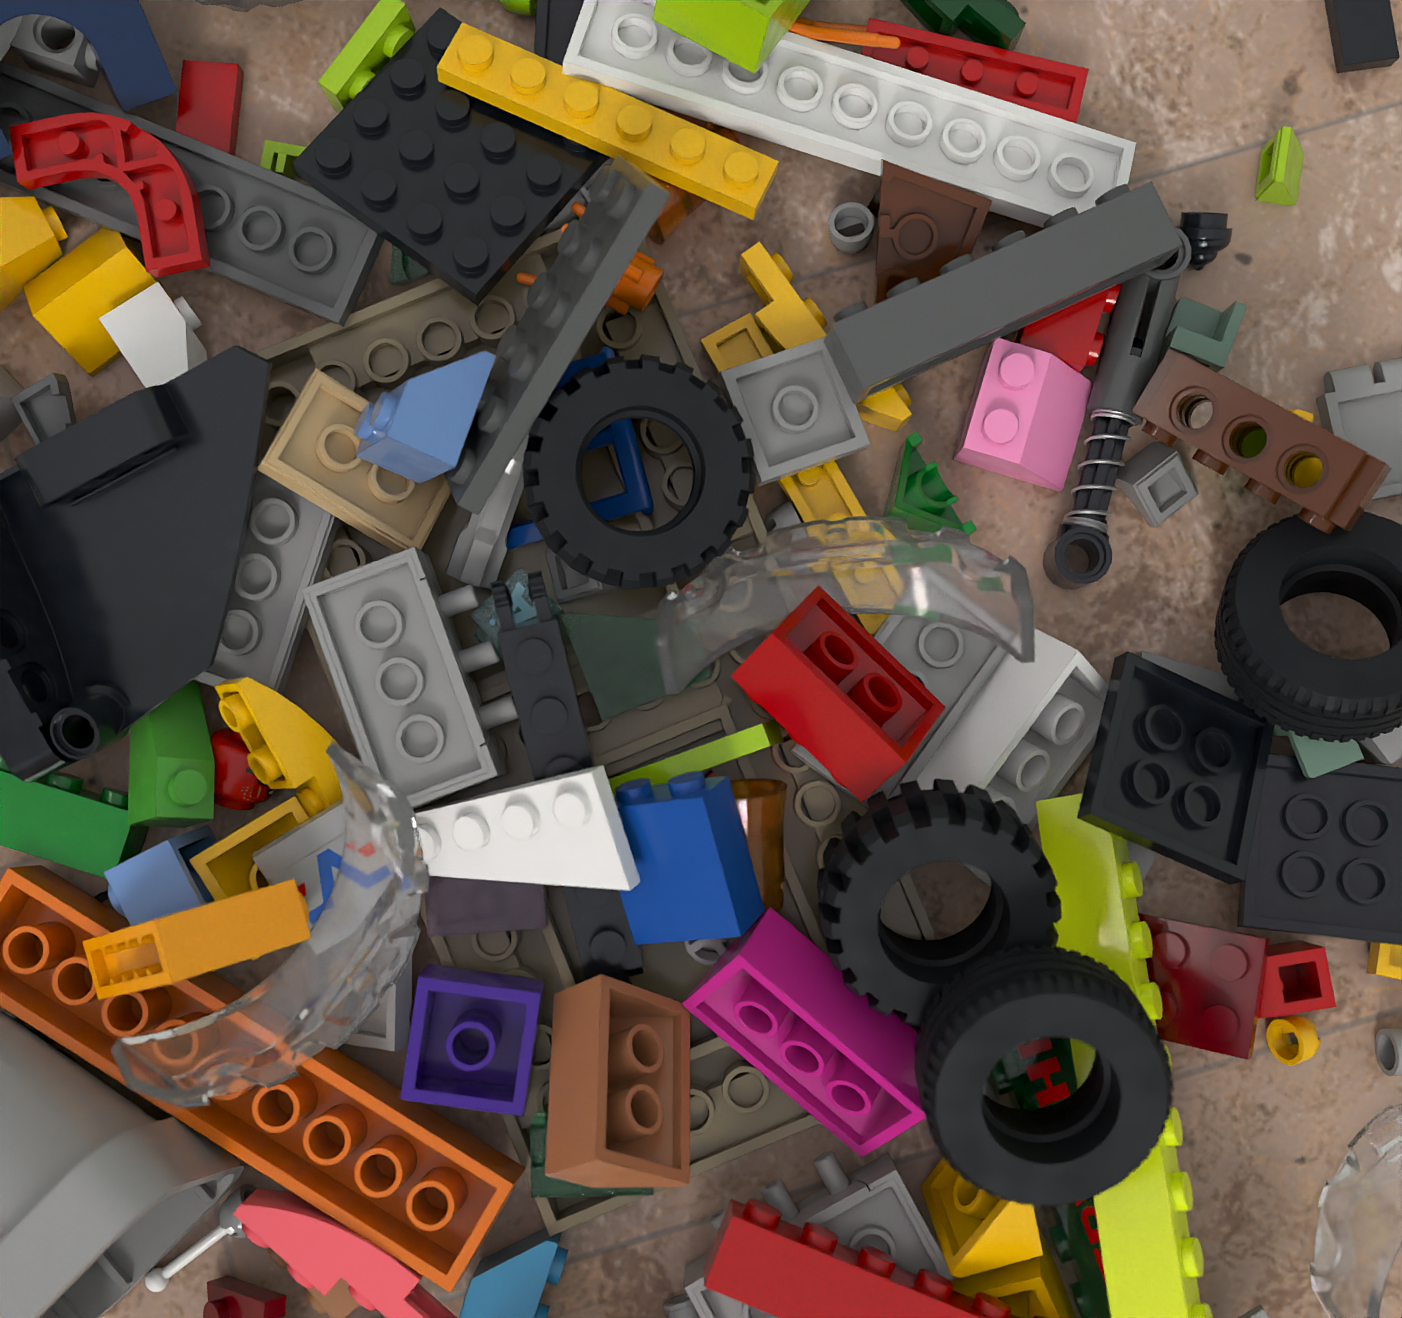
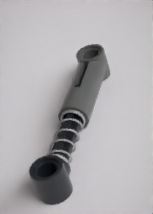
(1119, 382)

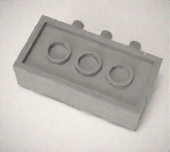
(408, 677)
(860, 1207)

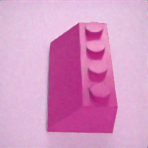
(810, 1035)

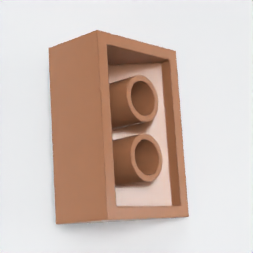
(619, 1087)

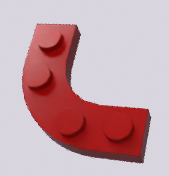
(118, 150)

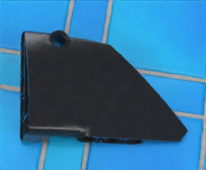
(123, 559)

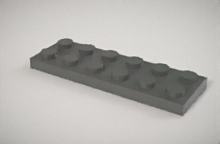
(555, 324)

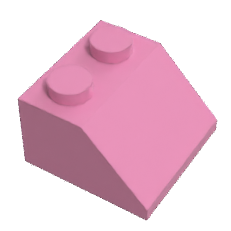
(1024, 415)

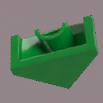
(920, 493)

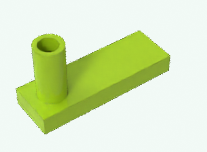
(706, 755)

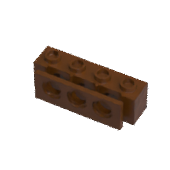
(1348, 473)

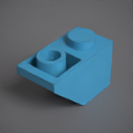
(514, 1279)

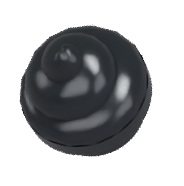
(1206, 235)

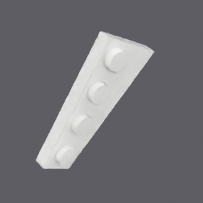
(533, 832)

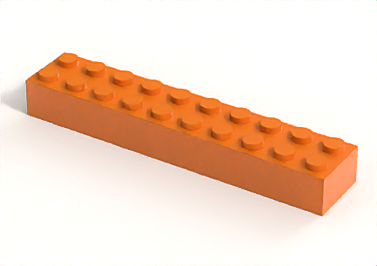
(325, 1134)

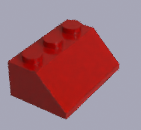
(839, 694)

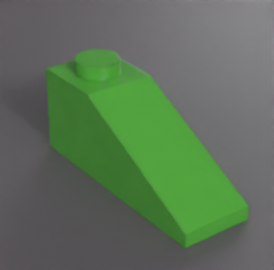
(172, 764)

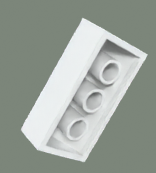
(1024, 730)

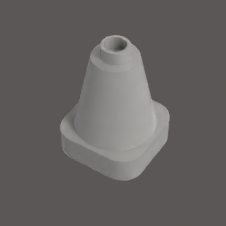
(89, 1184)

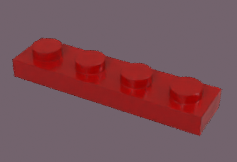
(993, 71)

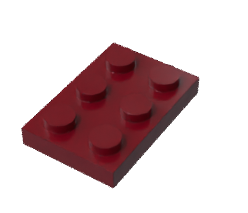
(1207, 984)

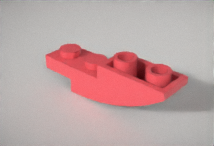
(325, 1250)

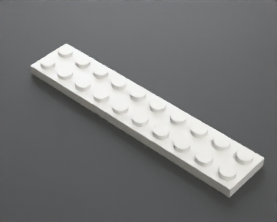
(855, 112)

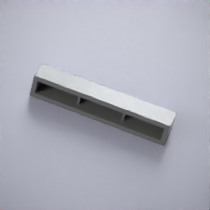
(1000, 291)

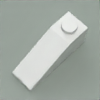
(156, 335)

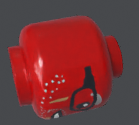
(233, 779)

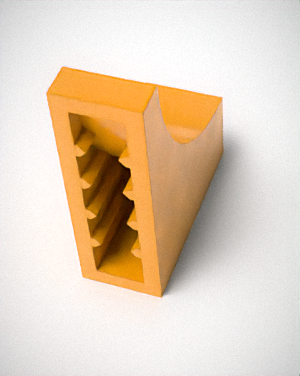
(197, 940)

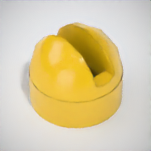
(1280, 1042)

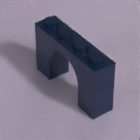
(119, 42)

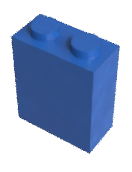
(688, 860)

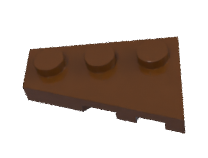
(922, 226)

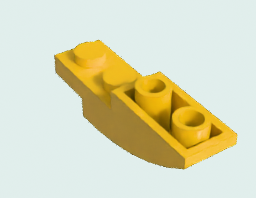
(793, 322)
(282, 742)

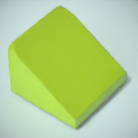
(1280, 169)

